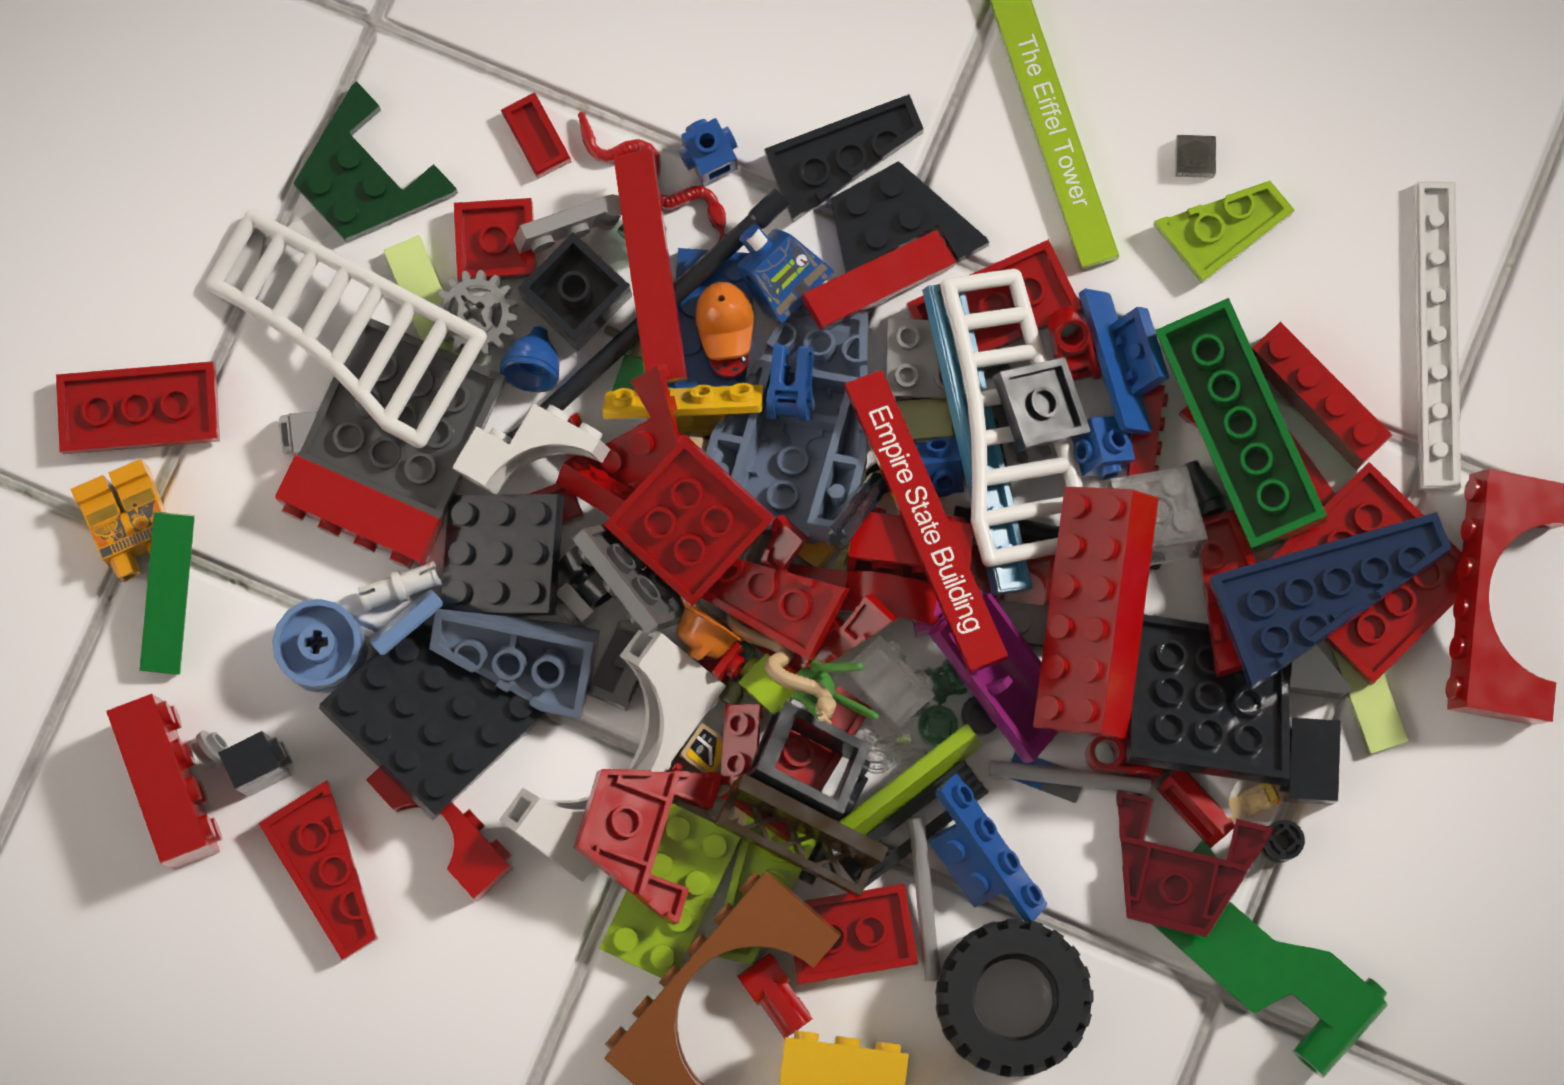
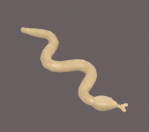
(774, 668)

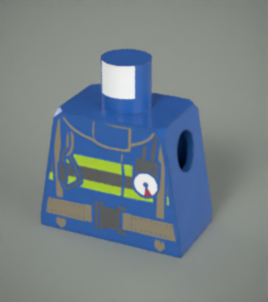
(779, 271)

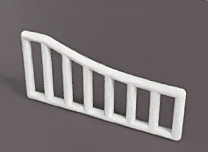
(334, 361)
(977, 400)

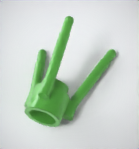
(817, 672)

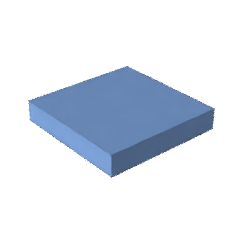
(406, 621)

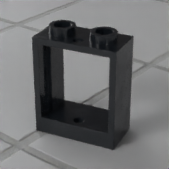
(788, 718)

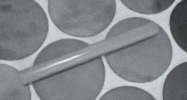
(1070, 777)
(924, 899)

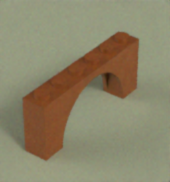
(764, 917)

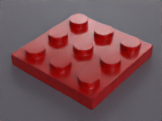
(689, 520)

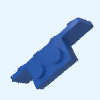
(1127, 356)
(980, 856)

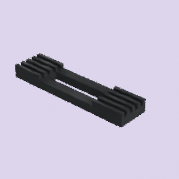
(966, 775)

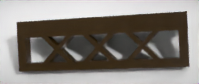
(806, 821)

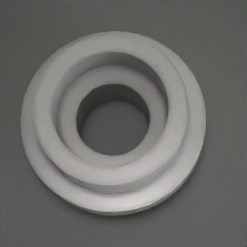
(207, 748)

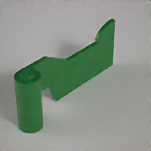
(1265, 971)

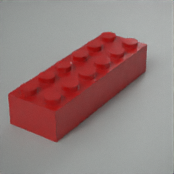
(1096, 612)

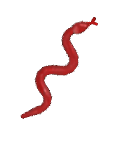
(715, 210)

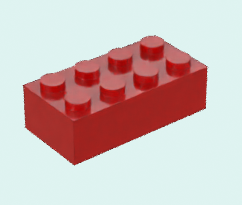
(164, 781)

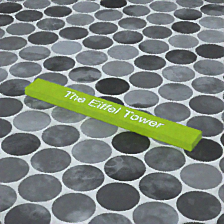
(1055, 132)

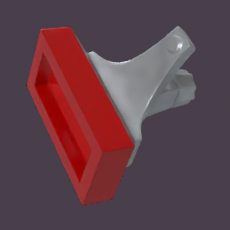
(1201, 802)

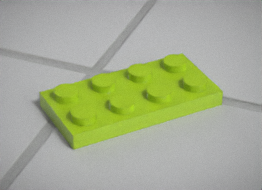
(691, 855)

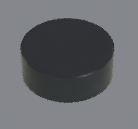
(976, 717)

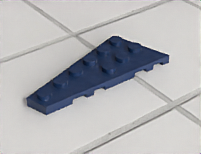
(1301, 598)

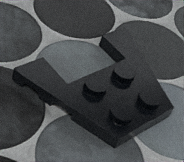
(892, 212)

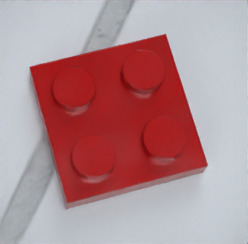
(486, 238)

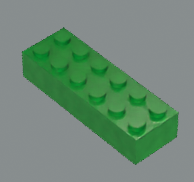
(1241, 425)

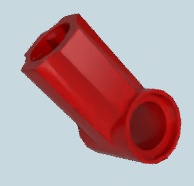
(771, 989)

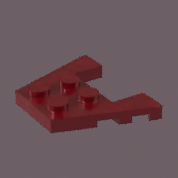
(1177, 885)

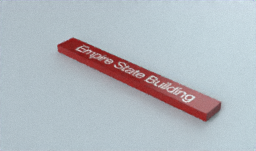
(926, 522)

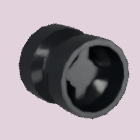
(1279, 847)

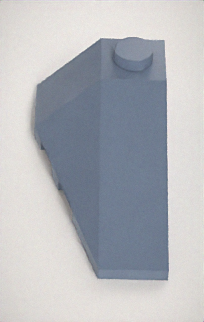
(530, 657)

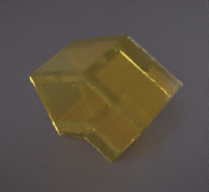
(1259, 799)

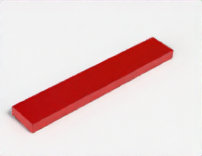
(649, 263)

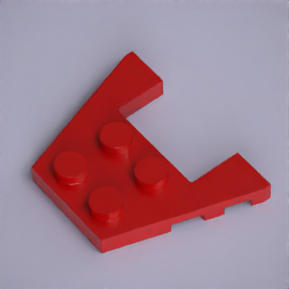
(646, 445)
(842, 636)
(627, 824)

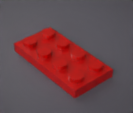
(1045, 285)
(137, 407)

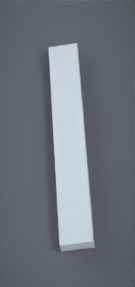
(1437, 336)

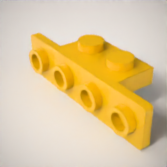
(697, 406)

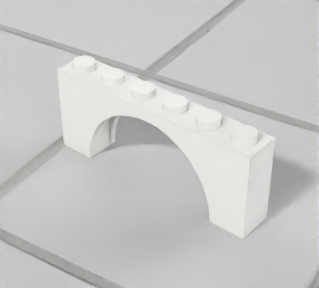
(676, 700)

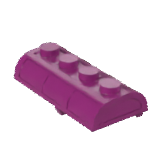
(1004, 689)

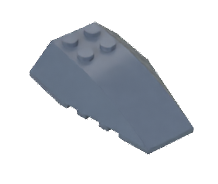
(794, 464)

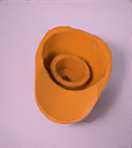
(725, 325)

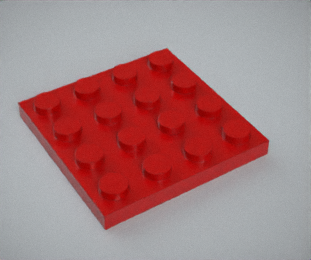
(1396, 622)

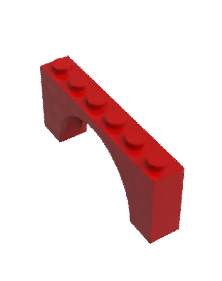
(1482, 671)

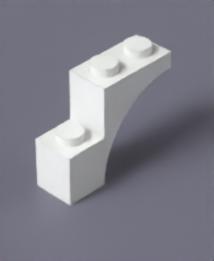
(495, 457)

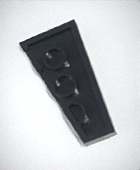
(833, 156)

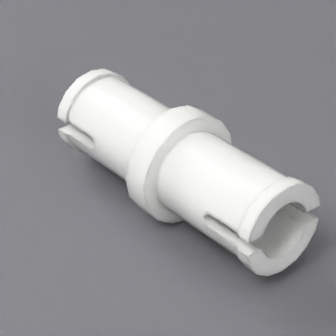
(399, 586)

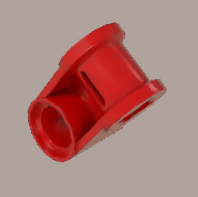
(1075, 348)
(1120, 764)

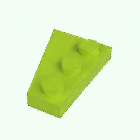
(1220, 231)

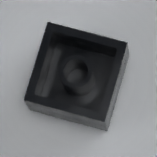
(575, 291)

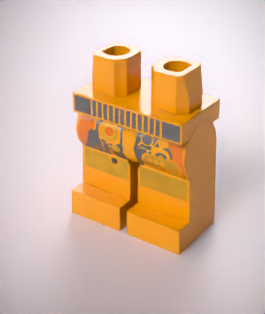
(117, 533)

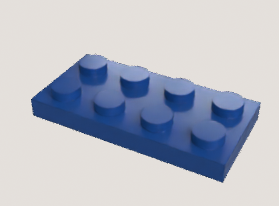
(696, 361)

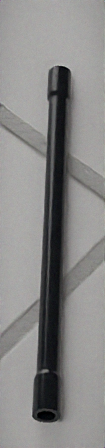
(761, 214)

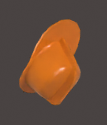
(704, 632)

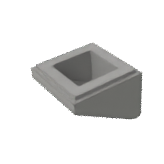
(294, 430)

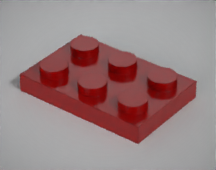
(873, 934)

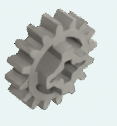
(491, 302)

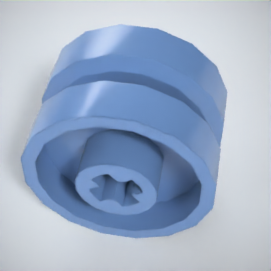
(307, 626)

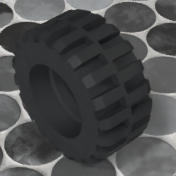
(1068, 985)

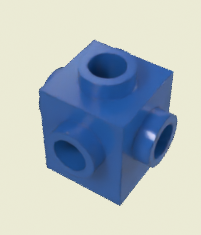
(708, 150)
(1103, 449)
(943, 465)

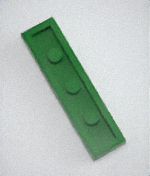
(167, 592)

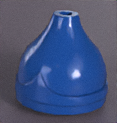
(531, 362)

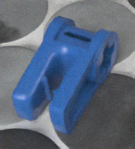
(799, 392)

